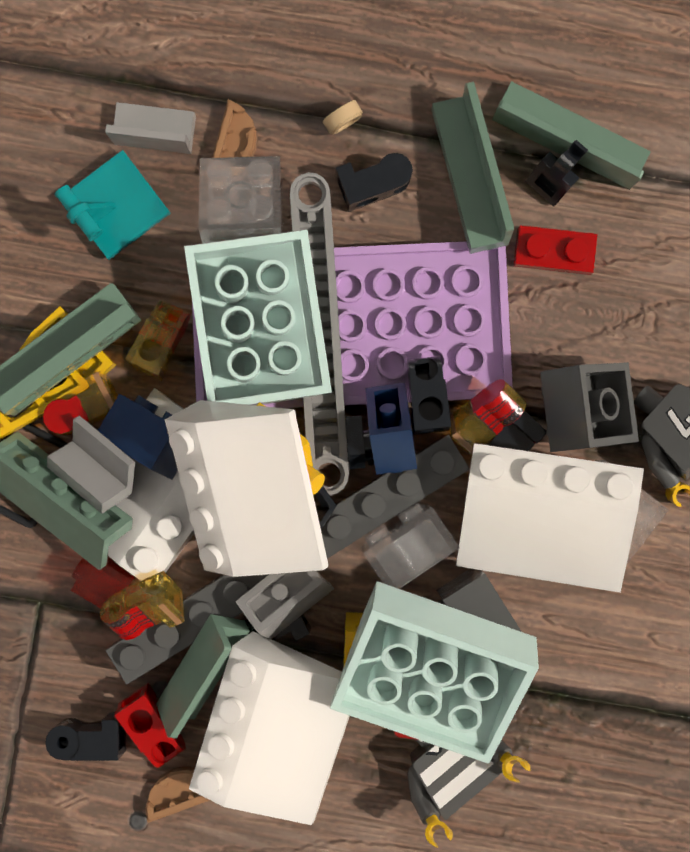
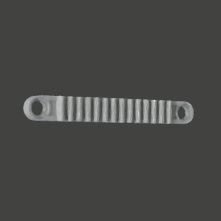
(323, 413)

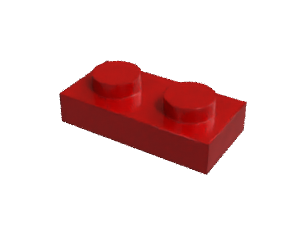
(555, 250)

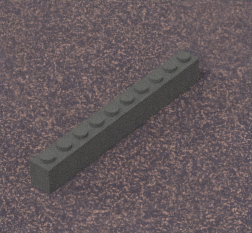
(349, 521)

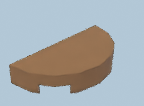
(236, 134)
(172, 794)

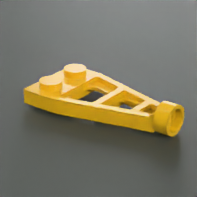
(74, 384)

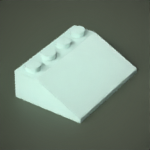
(258, 319)
(435, 673)

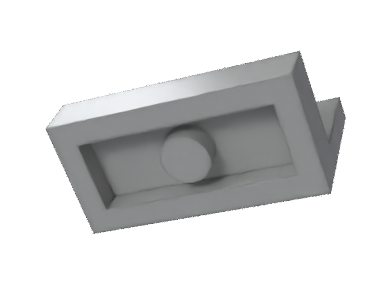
(152, 128)
(93, 467)
(282, 600)

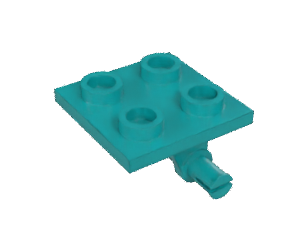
(113, 205)

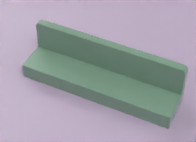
(559, 128)
(473, 171)
(64, 348)
(55, 504)

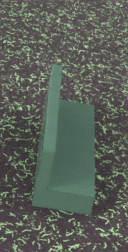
(199, 672)

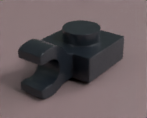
(554, 176)
(358, 443)

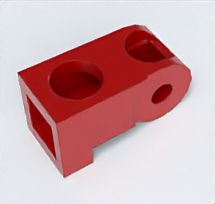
(144, 726)

